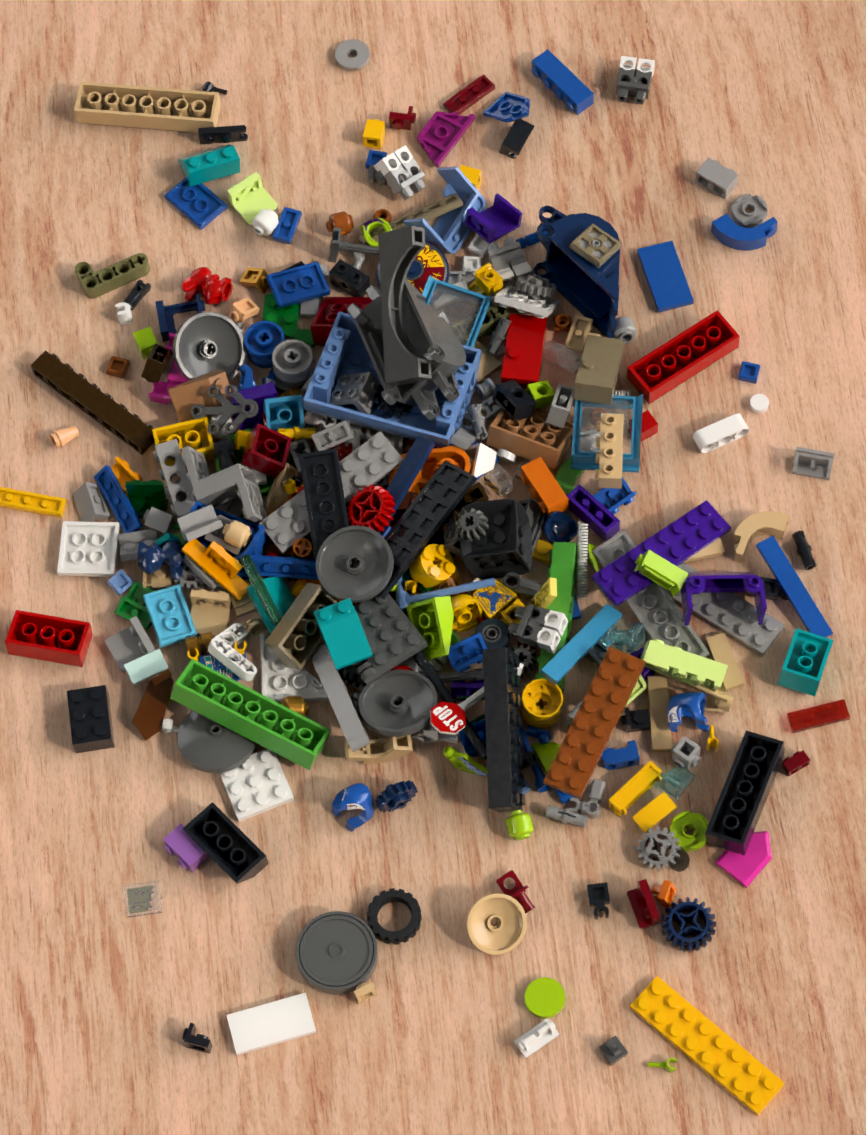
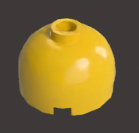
(465, 611)

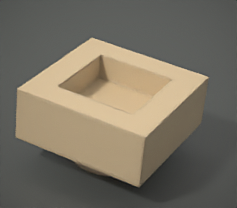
(364, 992)

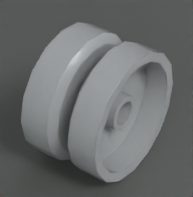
(292, 363)

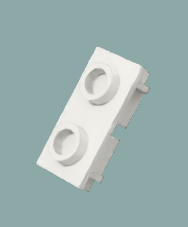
(536, 1037)

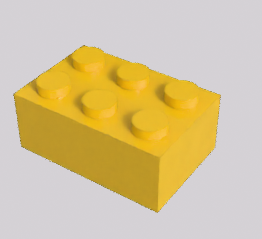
(188, 433)

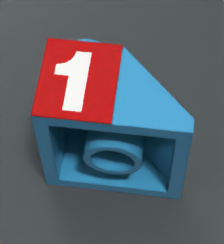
(283, 412)

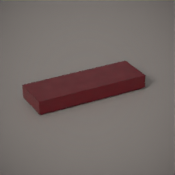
(469, 95)

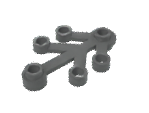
(226, 410)

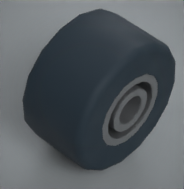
(497, 627)

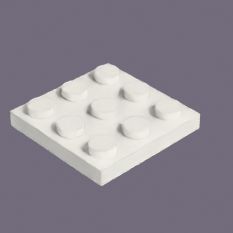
(515, 298)
(88, 549)
(257, 785)

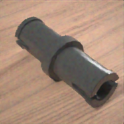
(498, 335)

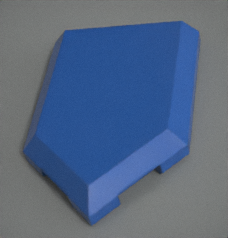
(509, 108)

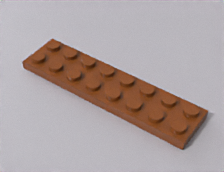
(594, 722)

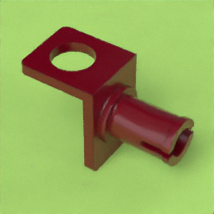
(517, 892)

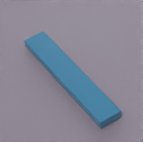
(580, 644)

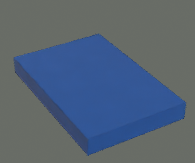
(196, 203)
(298, 284)

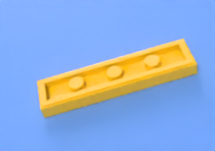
(32, 502)

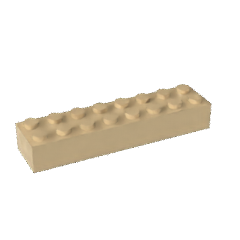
(146, 107)

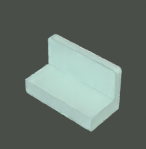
(146, 667)

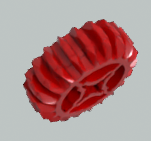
(371, 508)

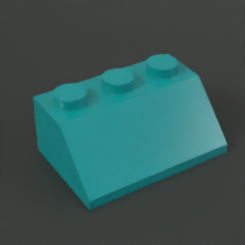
(210, 164)
(280, 595)

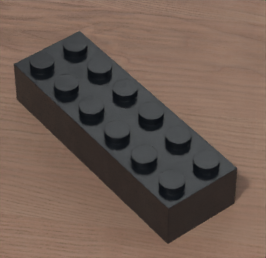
(745, 792)

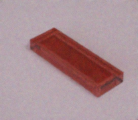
(818, 716)

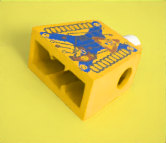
(494, 599)

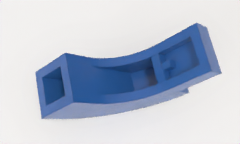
(742, 238)

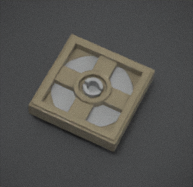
(595, 245)

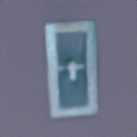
(677, 781)

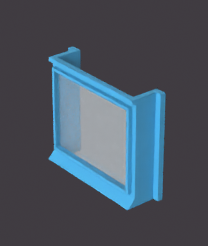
(458, 308)
(585, 432)

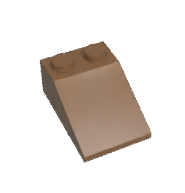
(195, 392)

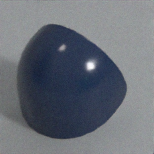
(560, 527)

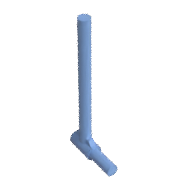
(404, 599)

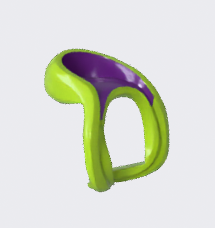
(373, 224)

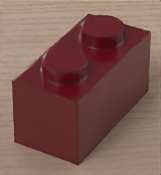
(795, 763)

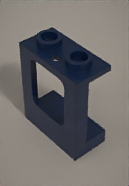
(167, 313)

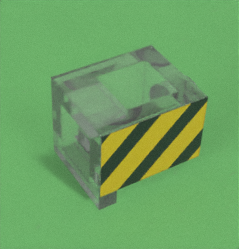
(496, 476)

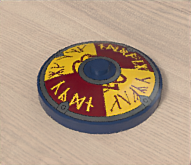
(428, 262)

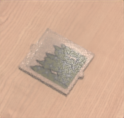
(142, 899)

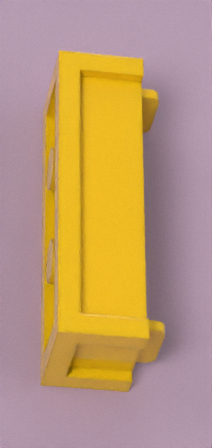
(634, 788)

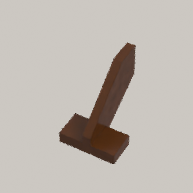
(153, 705)

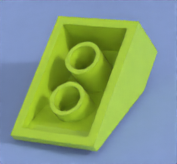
(434, 622)

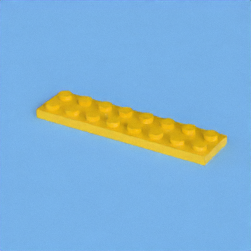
(707, 1045)

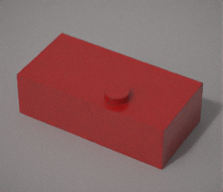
(524, 349)
(49, 638)

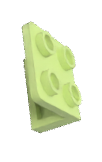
(250, 197)

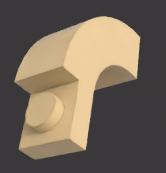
(381, 750)

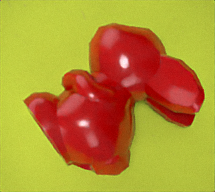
(212, 288)

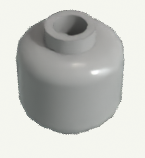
(625, 329)

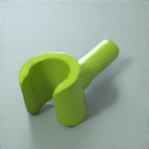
(664, 1064)

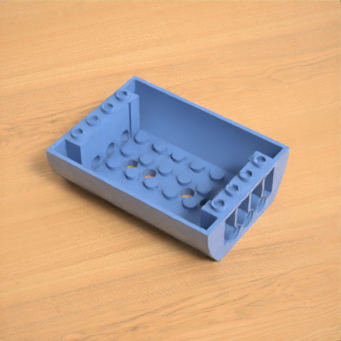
(347, 354)

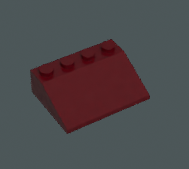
(327, 313)

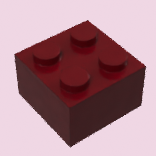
(266, 451)

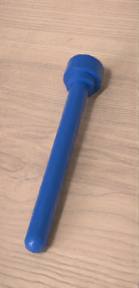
(541, 787)

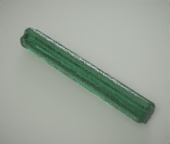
(261, 589)

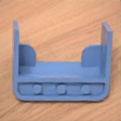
(450, 229)

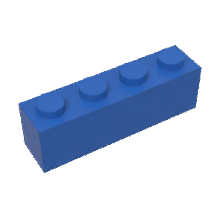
(562, 82)

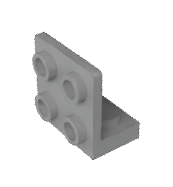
(129, 644)

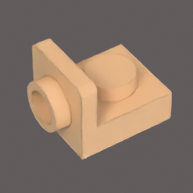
(242, 310)

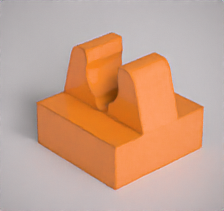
(664, 892)

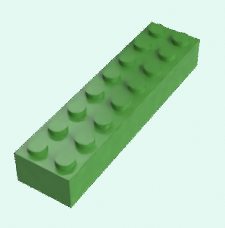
(250, 714)

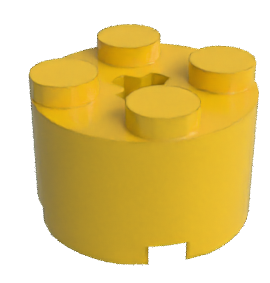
(432, 566)

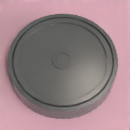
(336, 952)

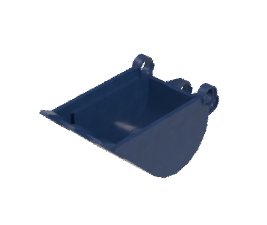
(584, 285)

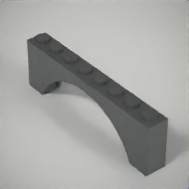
(396, 254)

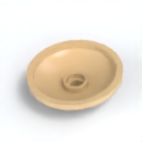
(509, 925)

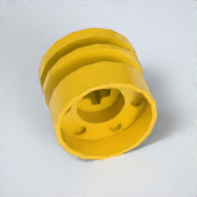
(541, 693)

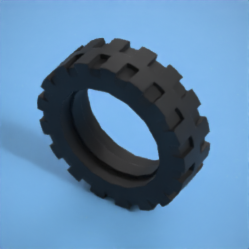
(394, 936)

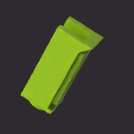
(661, 571)

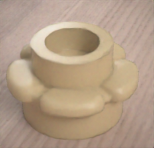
(254, 626)

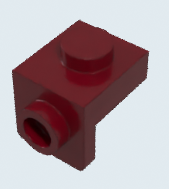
(401, 120)

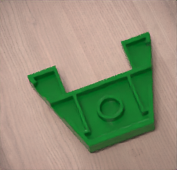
(287, 319)

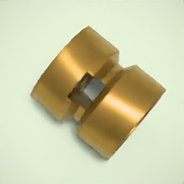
(194, 642)

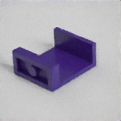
(495, 220)

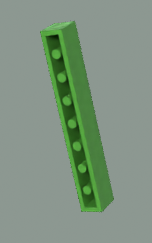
(564, 569)

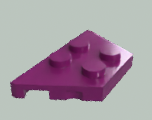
(442, 134)

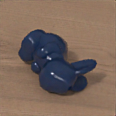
(153, 558)

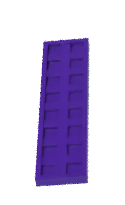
(674, 543)

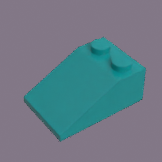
(343, 633)
(805, 662)

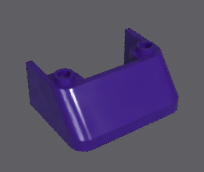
(723, 582)

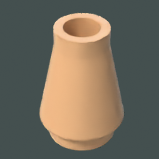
(63, 436)

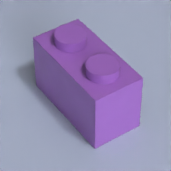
(185, 849)

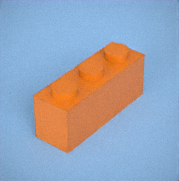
(544, 487)

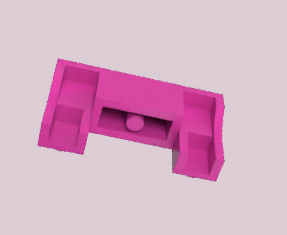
(160, 392)

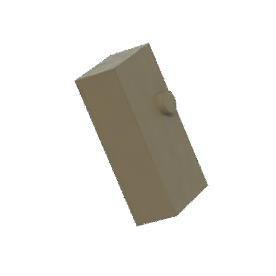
(599, 369)
(297, 632)

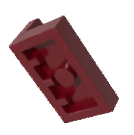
(643, 905)

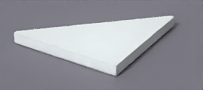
(282, 681)

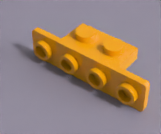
(218, 565)

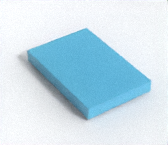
(169, 615)

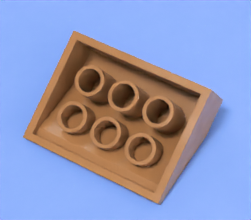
(531, 437)

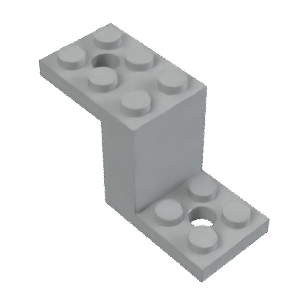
(224, 485)

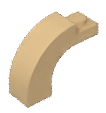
(759, 524)

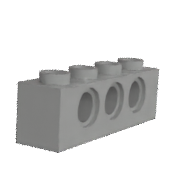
(171, 450)

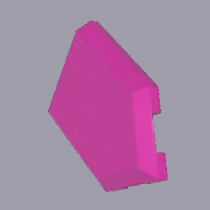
(747, 867)

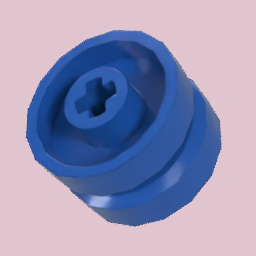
(261, 341)

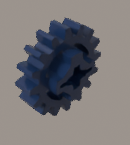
(396, 796)

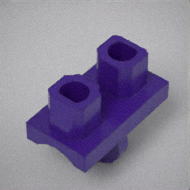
(461, 688)

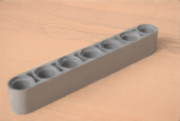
(339, 699)

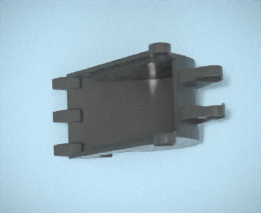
(428, 336)

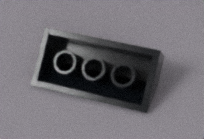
(226, 844)

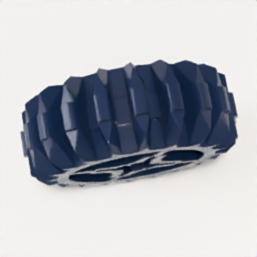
(697, 910)

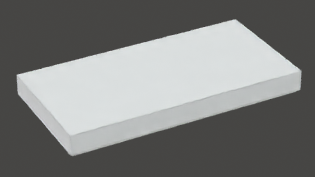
(271, 1023)

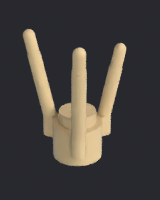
(723, 700)

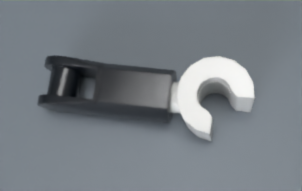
(124, 308)

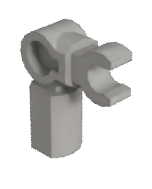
(590, 808)

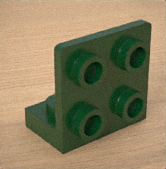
(146, 495)

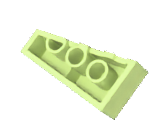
(683, 665)

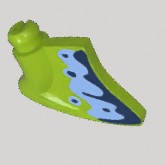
(464, 762)

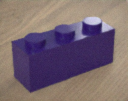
(593, 513)

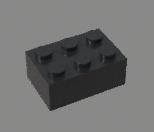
(90, 719)

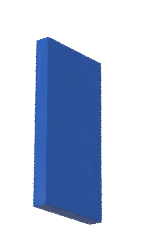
(665, 276)

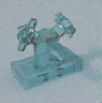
(631, 638)

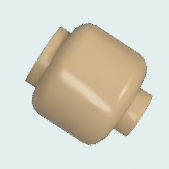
(237, 534)

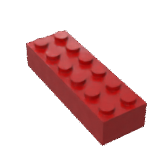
(683, 357)

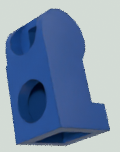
(621, 757)

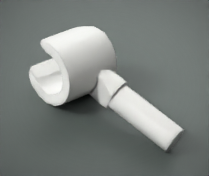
(167, 726)

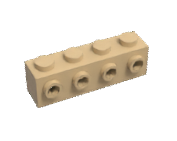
(611, 451)

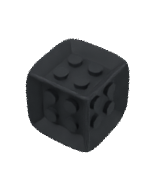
(506, 542)

